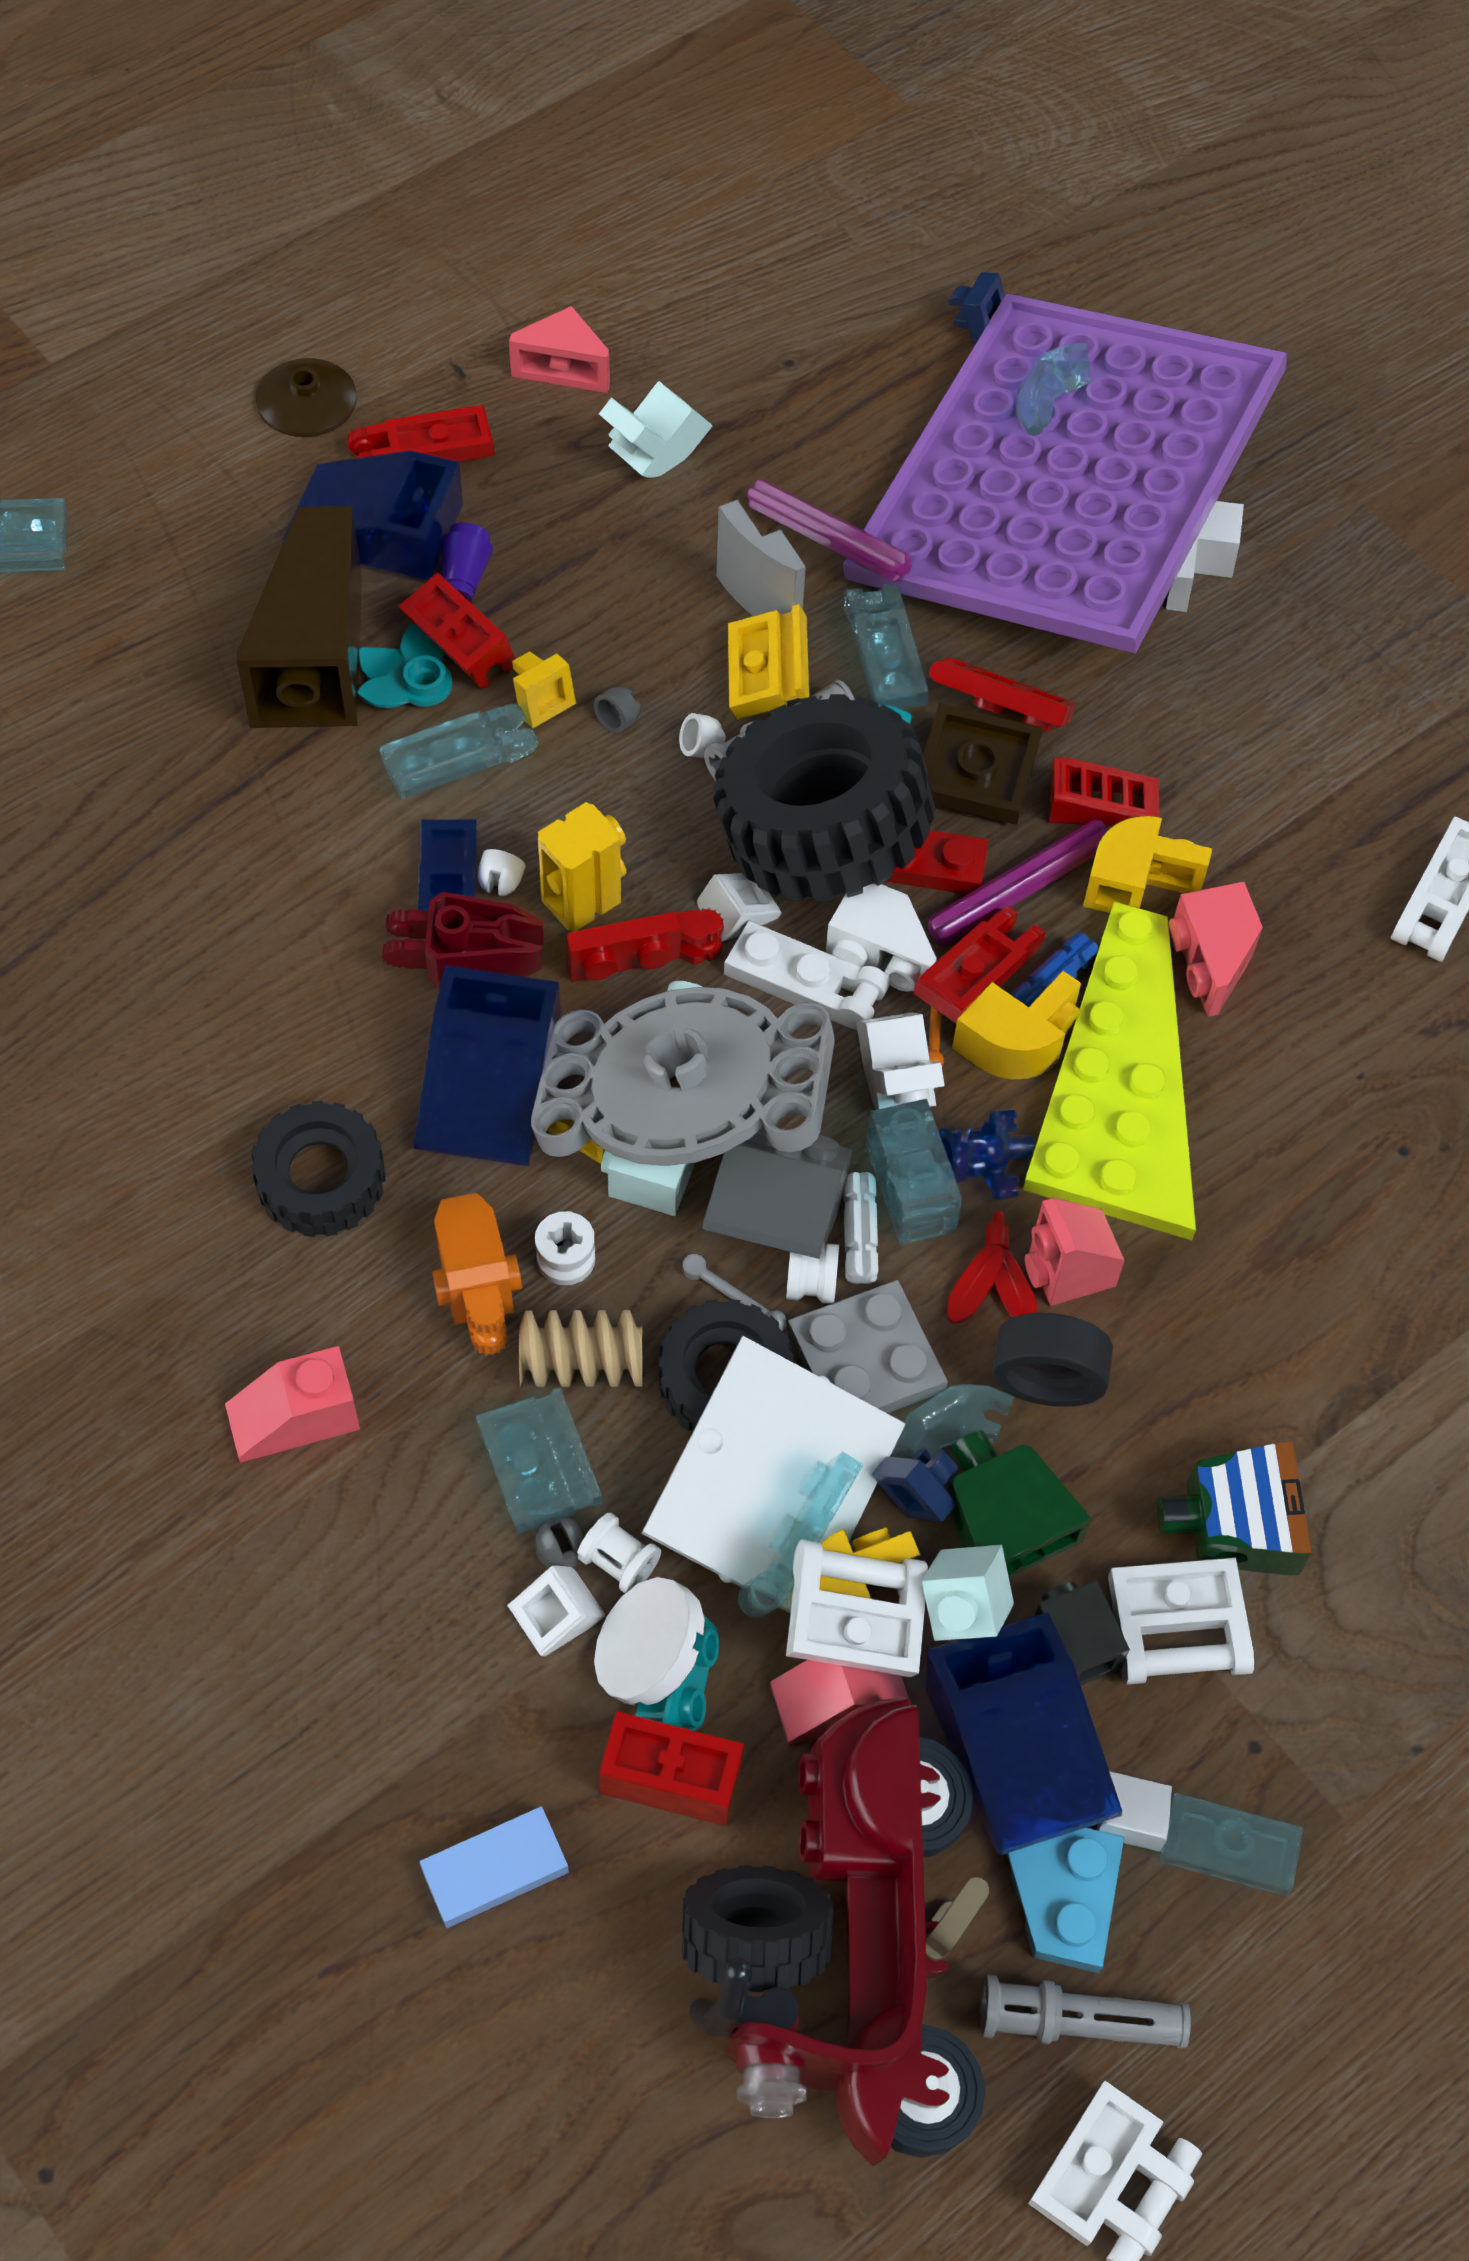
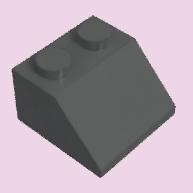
(778, 1194)

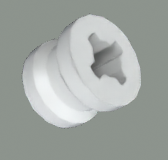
(573, 1259)
(813, 1275)

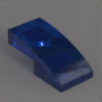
(447, 859)

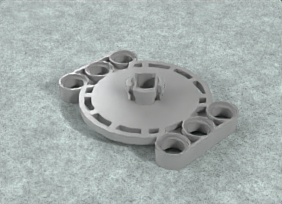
(726, 1071)

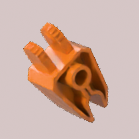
(474, 1270)

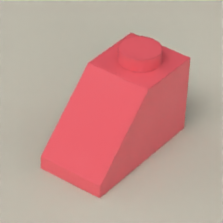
(293, 1406)

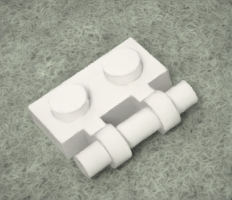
(1097, 2164)

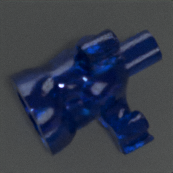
(987, 1151)

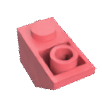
(1218, 939)
(1072, 1252)

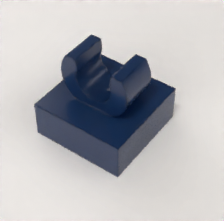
(978, 303)
(918, 1484)

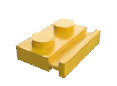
(767, 661)

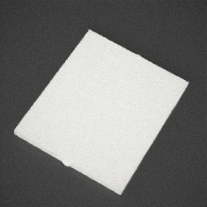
(752, 1457)

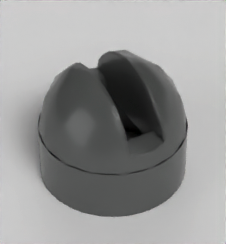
(617, 708)
(547, 1545)

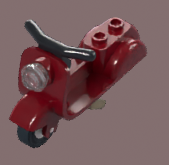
(873, 1815)

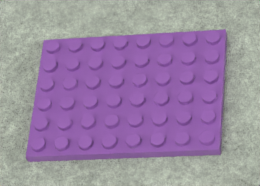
(1098, 507)

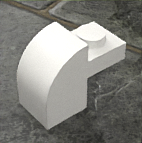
(1211, 553)
(898, 1060)

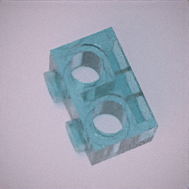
(913, 1171)

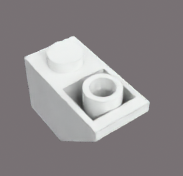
(882, 933)

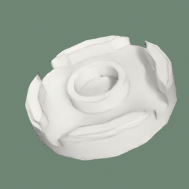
(648, 1641)

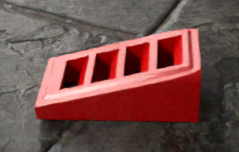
(1086, 777)

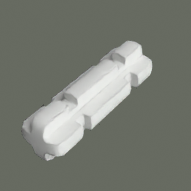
(860, 1228)

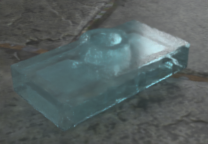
(1232, 1845)

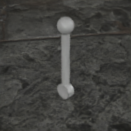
(695, 1268)

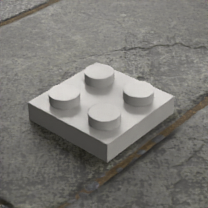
(870, 1348)

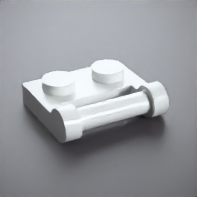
(1179, 1600)
(854, 1628)

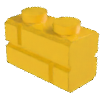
(581, 866)

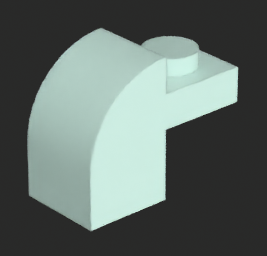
(657, 433)

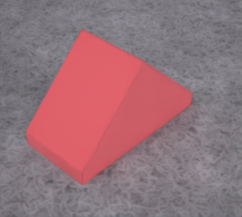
(560, 353)
(822, 1693)

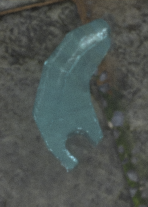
(1051, 375)
(950, 1418)

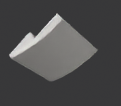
(754, 568)

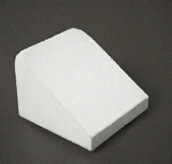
(738, 903)
(556, 1609)
(1144, 1812)

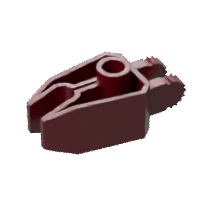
(465, 935)

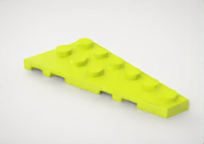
(1118, 1102)

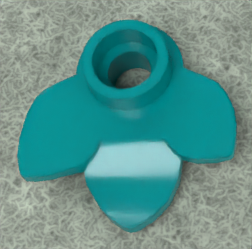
(398, 674)

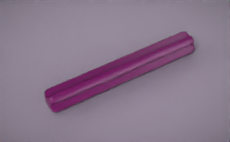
(829, 530)
(1016, 883)

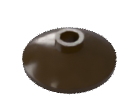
(306, 397)

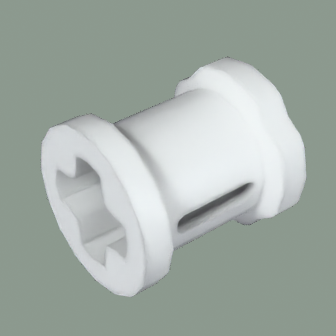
(618, 1553)

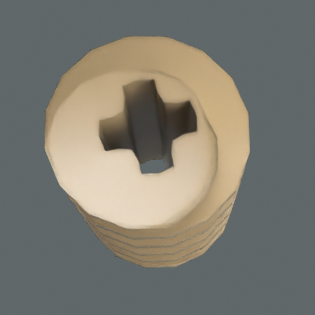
(580, 1348)

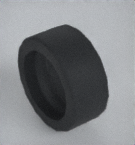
(1052, 1359)

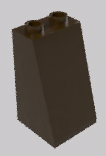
(305, 633)

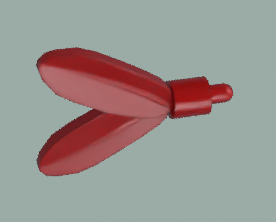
(991, 1268)

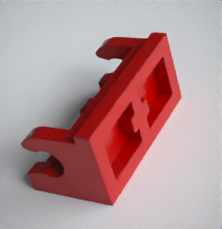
(458, 629)
(670, 1768)

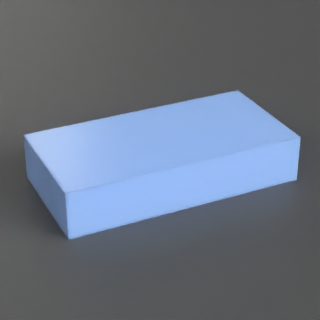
(494, 1867)

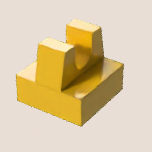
(542, 687)

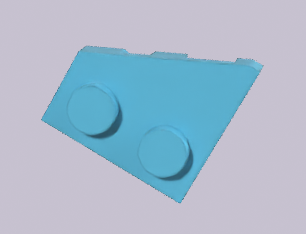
(1068, 1895)

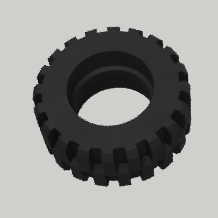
(833, 843)

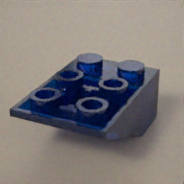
(398, 503)
(485, 1064)
(1022, 1733)

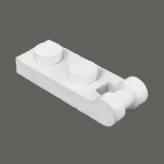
(1439, 895)
(805, 974)

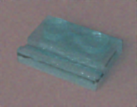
(33, 534)
(538, 1460)

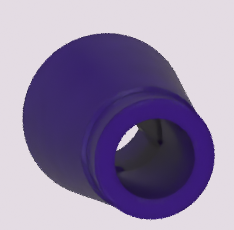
(465, 556)

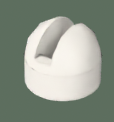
(698, 733)
(500, 870)

